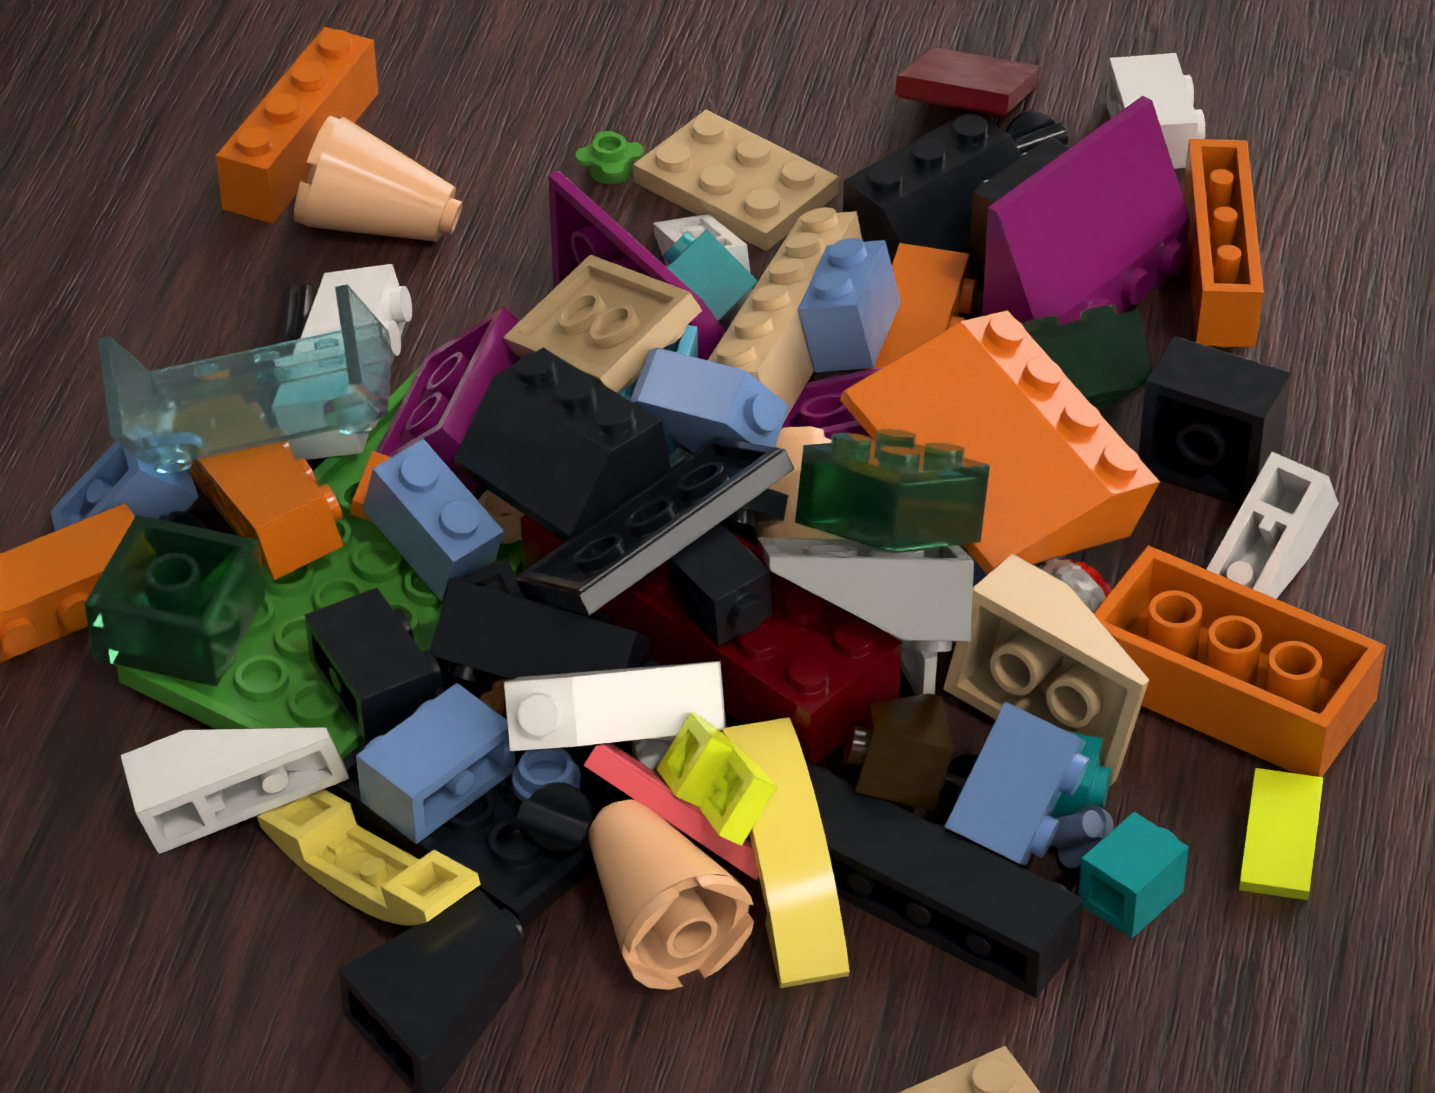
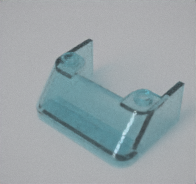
(252, 394)

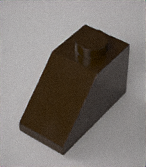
(901, 750)

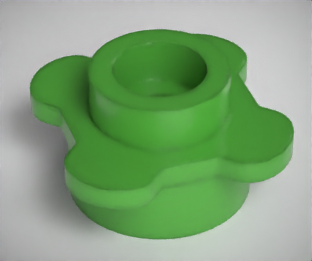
(609, 157)

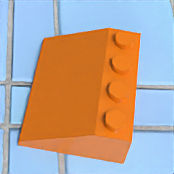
(1054, 461)

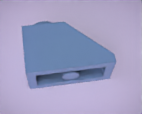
(707, 401)
(124, 479)

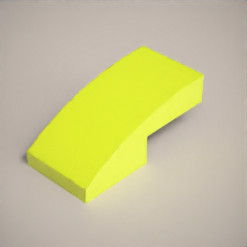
(717, 778)
(1281, 834)

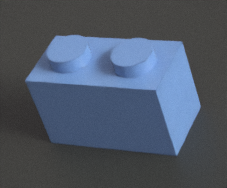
(849, 305)
(431, 517)
(435, 763)
(1018, 785)

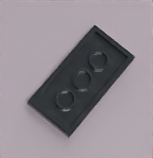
(653, 525)

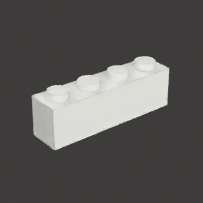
(393, 308)

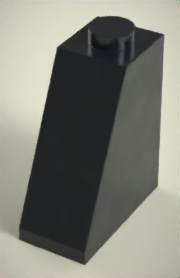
(435, 989)

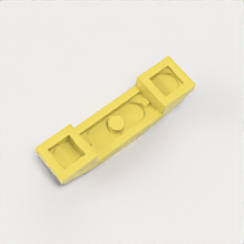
(793, 861)
(361, 867)

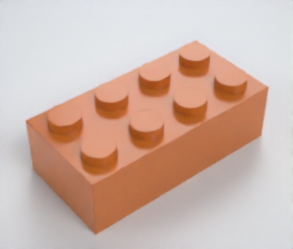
(1242, 662)

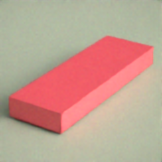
(652, 791)

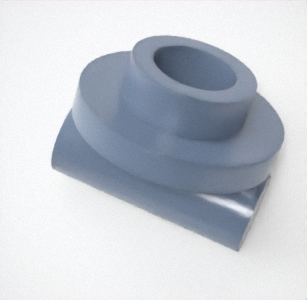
(1080, 833)

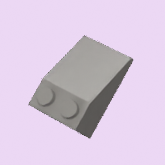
(905, 593)

